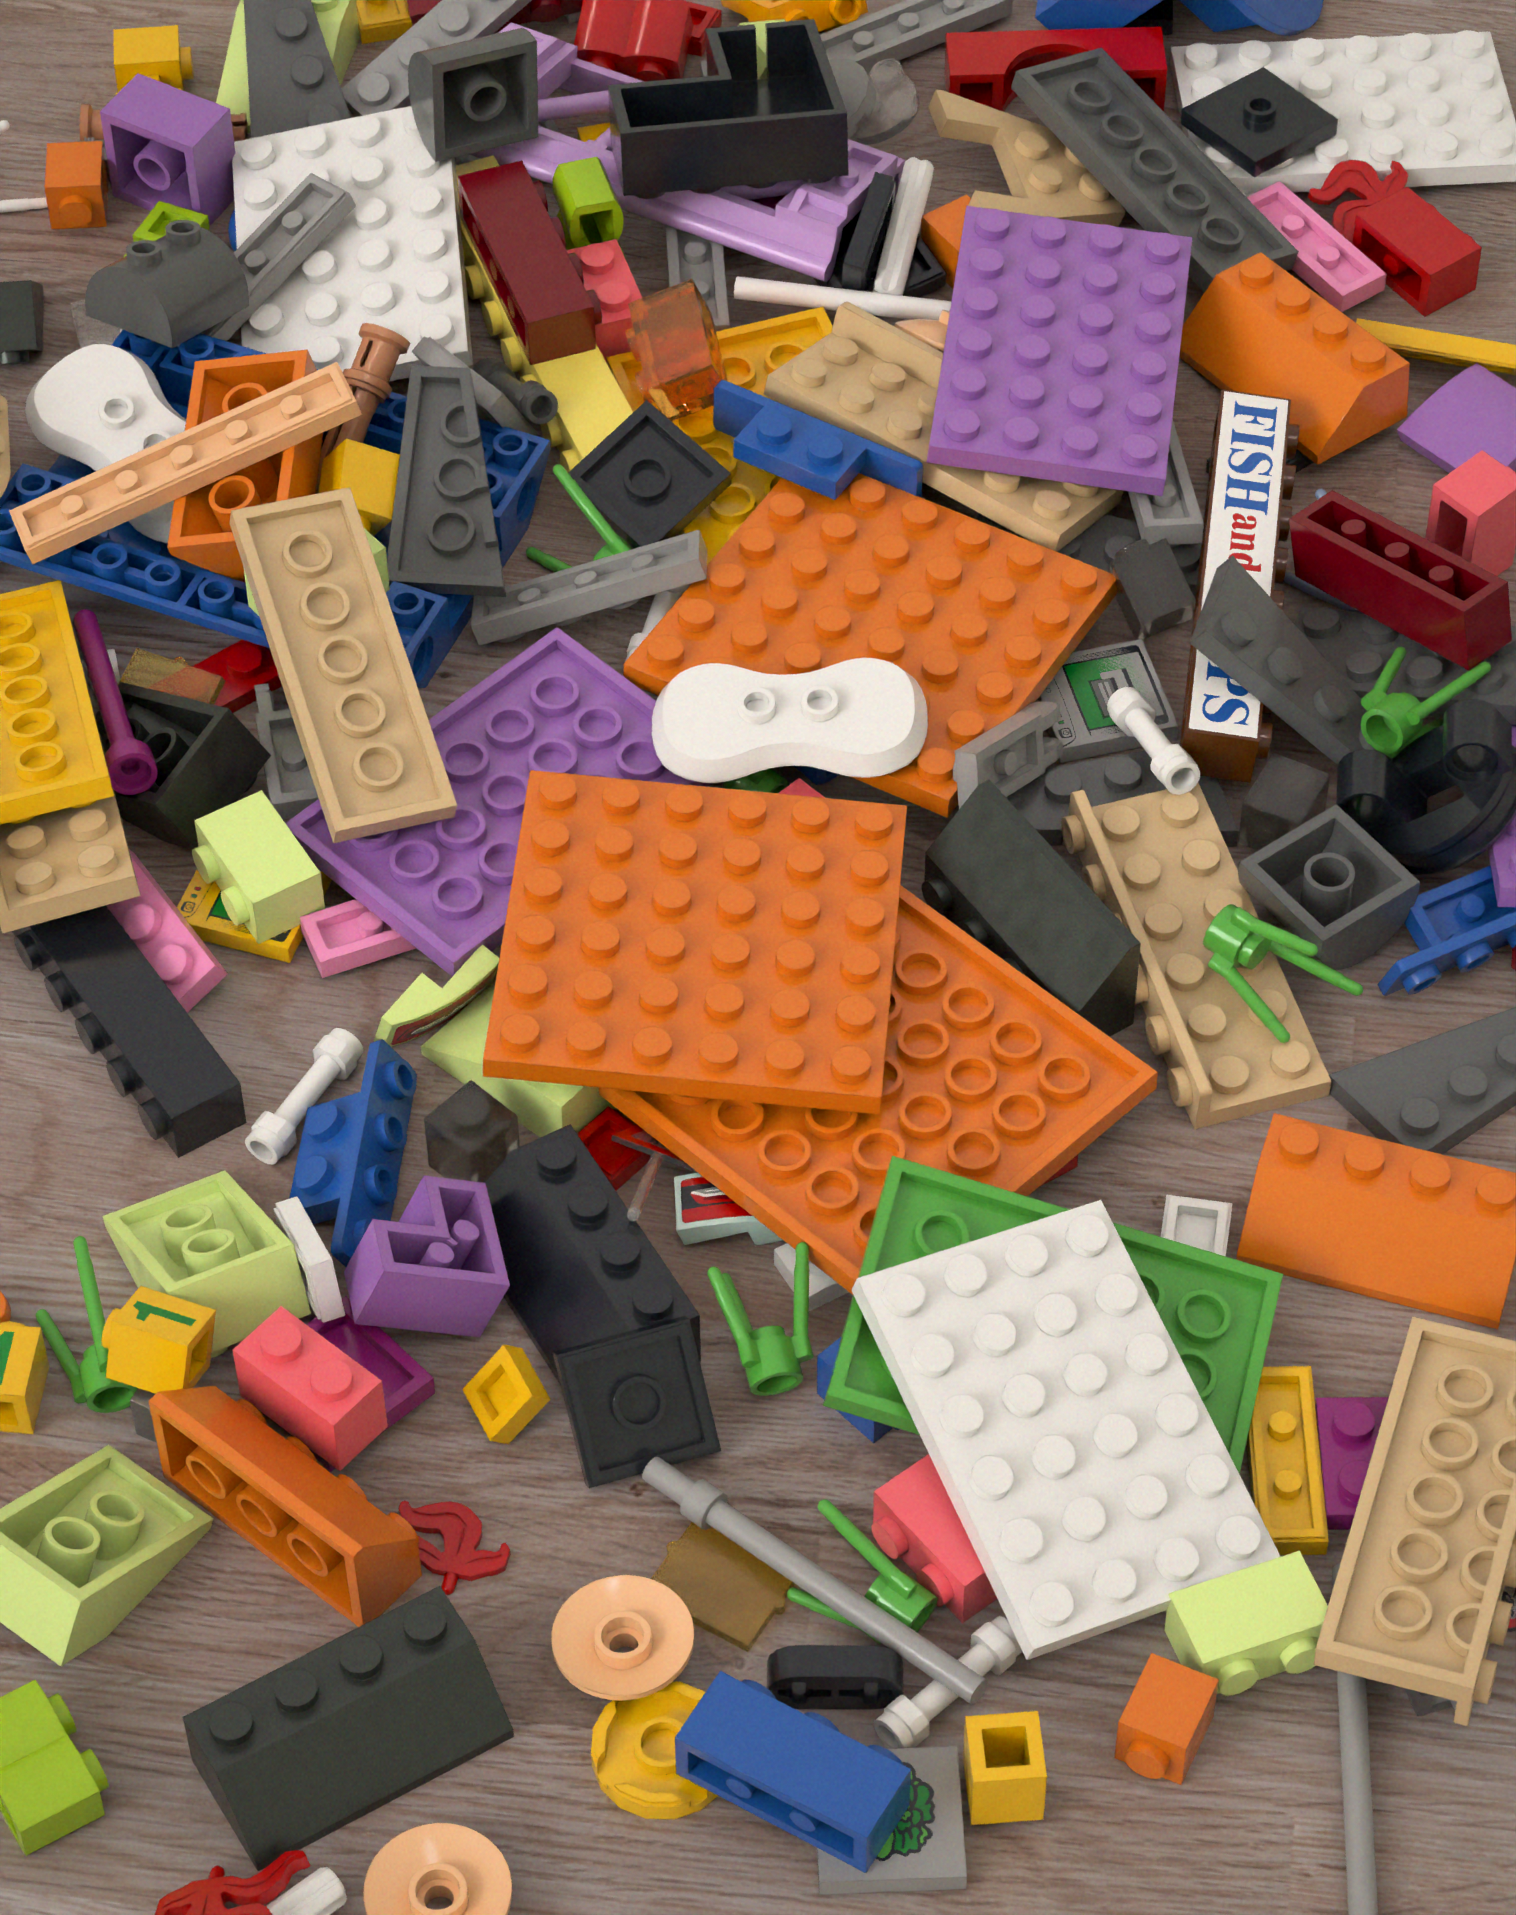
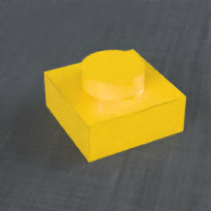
(506, 1394)

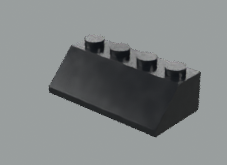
(573, 1253)

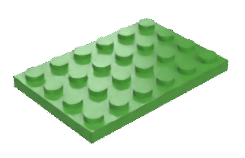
(1209, 1303)

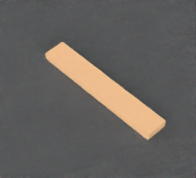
(185, 463)

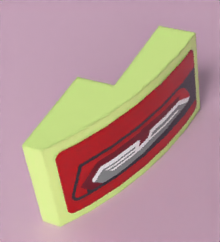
(429, 1006)

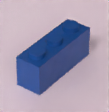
(793, 1770)

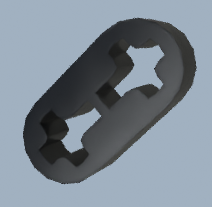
(835, 1676)

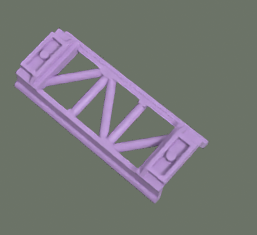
(796, 235)

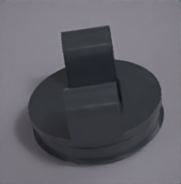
(1392, 796)

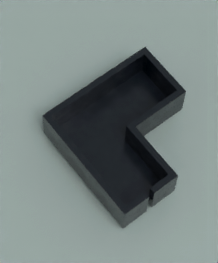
(730, 123)

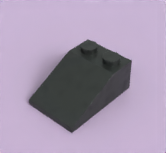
(200, 759)

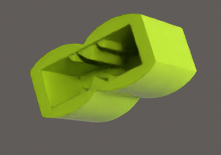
(586, 203)
(43, 1777)

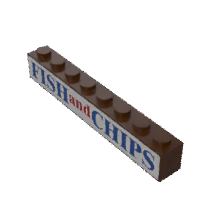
(1244, 520)

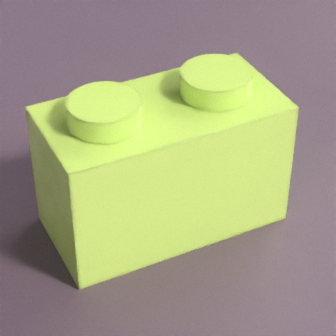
(258, 867)
(1248, 1623)

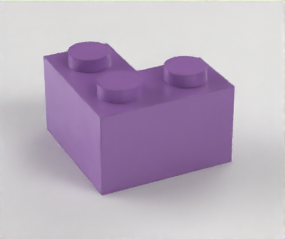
(432, 1267)

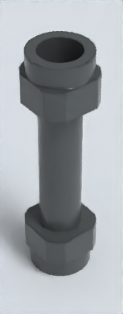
(529, 398)

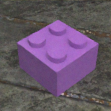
(169, 148)

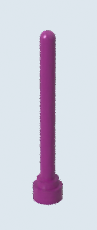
(127, 759)

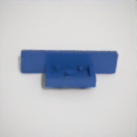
(806, 447)
(1452, 928)
(356, 1150)

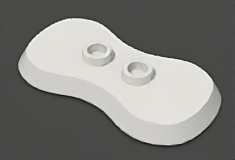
(101, 410)
(842, 719)

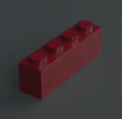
(528, 262)
(1401, 579)

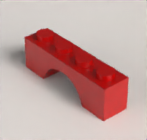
(985, 63)

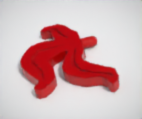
(1361, 180)
(461, 1537)
(252, 1893)

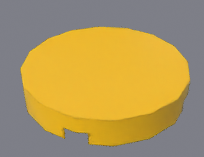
(637, 1754)

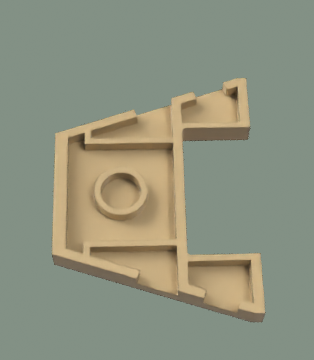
(1035, 163)

